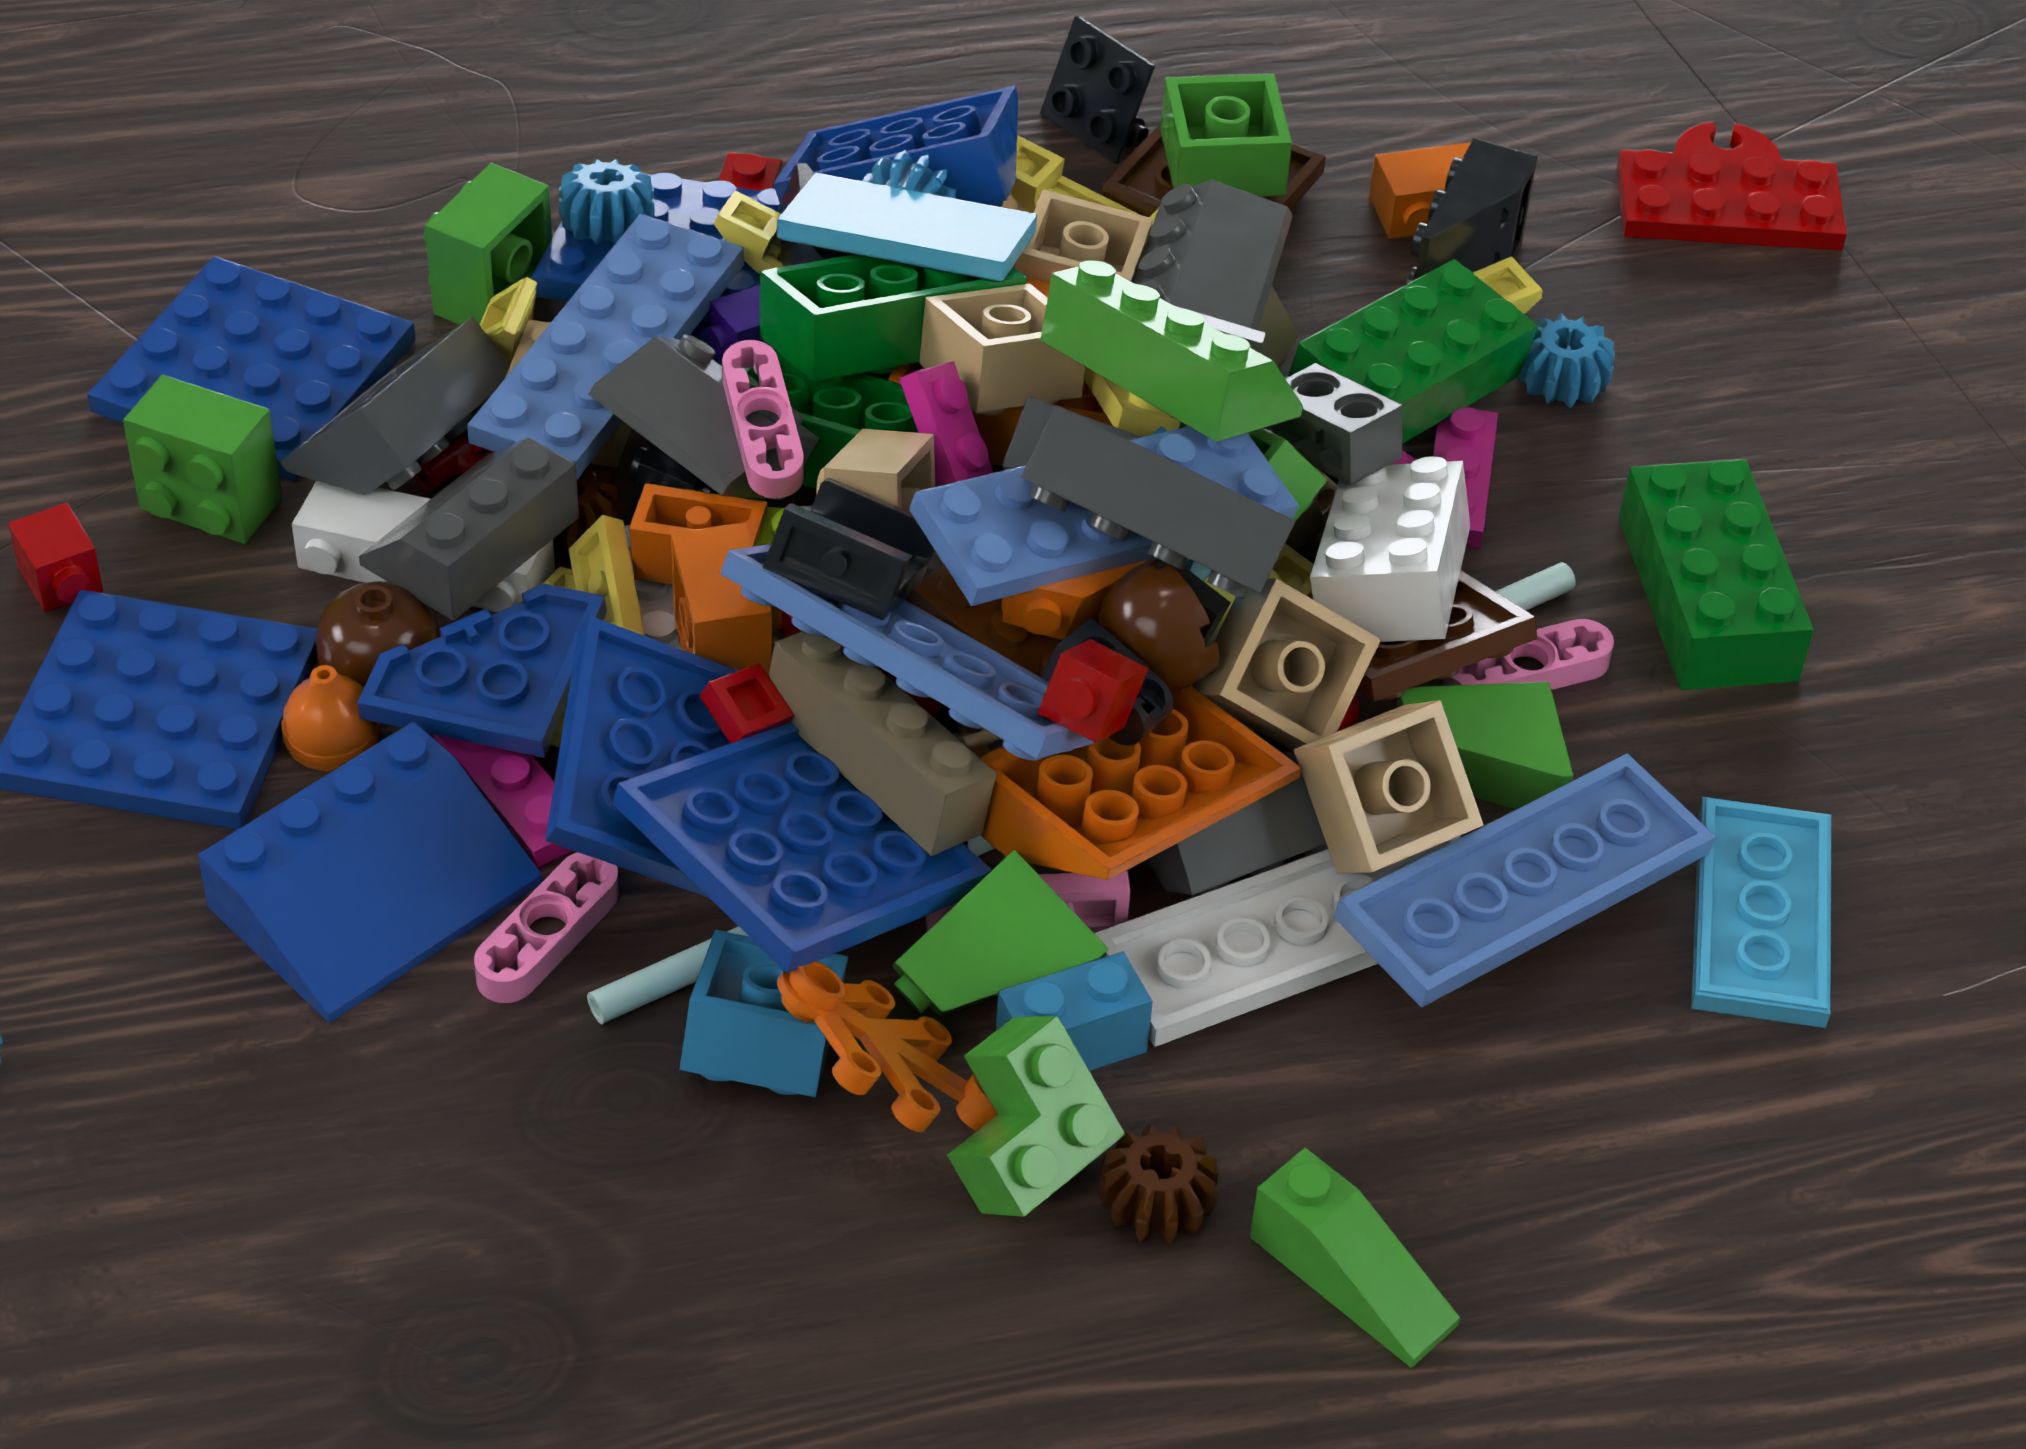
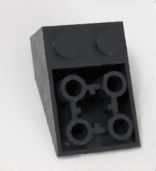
(1479, 213)

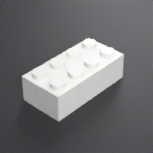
(1395, 549)

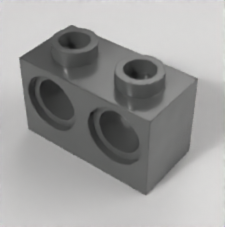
(1342, 425)

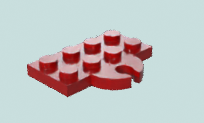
(1730, 193)

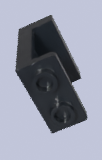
(851, 549)

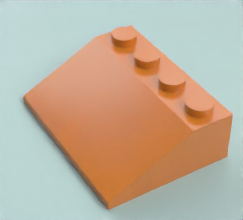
(1123, 804)

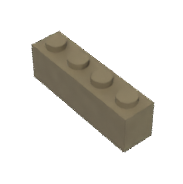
(883, 742)

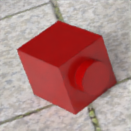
(55, 556)
(1092, 690)

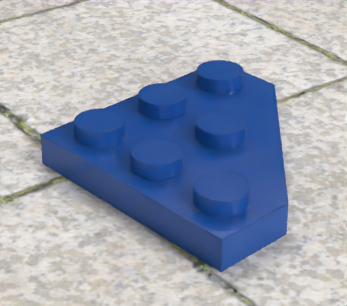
(488, 675)

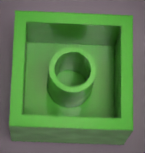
(1226, 132)
(486, 241)
(203, 458)

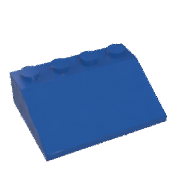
(965, 135)
(367, 872)

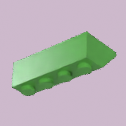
(1164, 353)

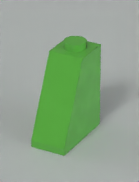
(1504, 738)
(995, 939)

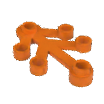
(894, 1046)

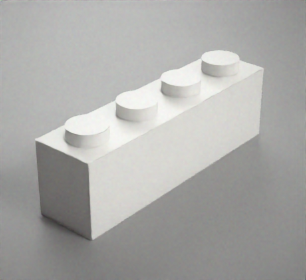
(342, 524)

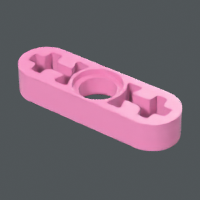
(755, 440)
(1568, 650)
(544, 952)

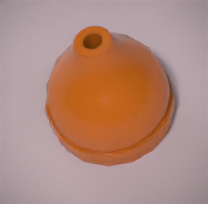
(324, 721)

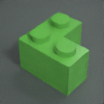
(1046, 1122)

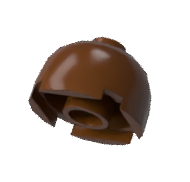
(368, 622)
(1160, 623)

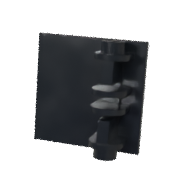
(1099, 91)

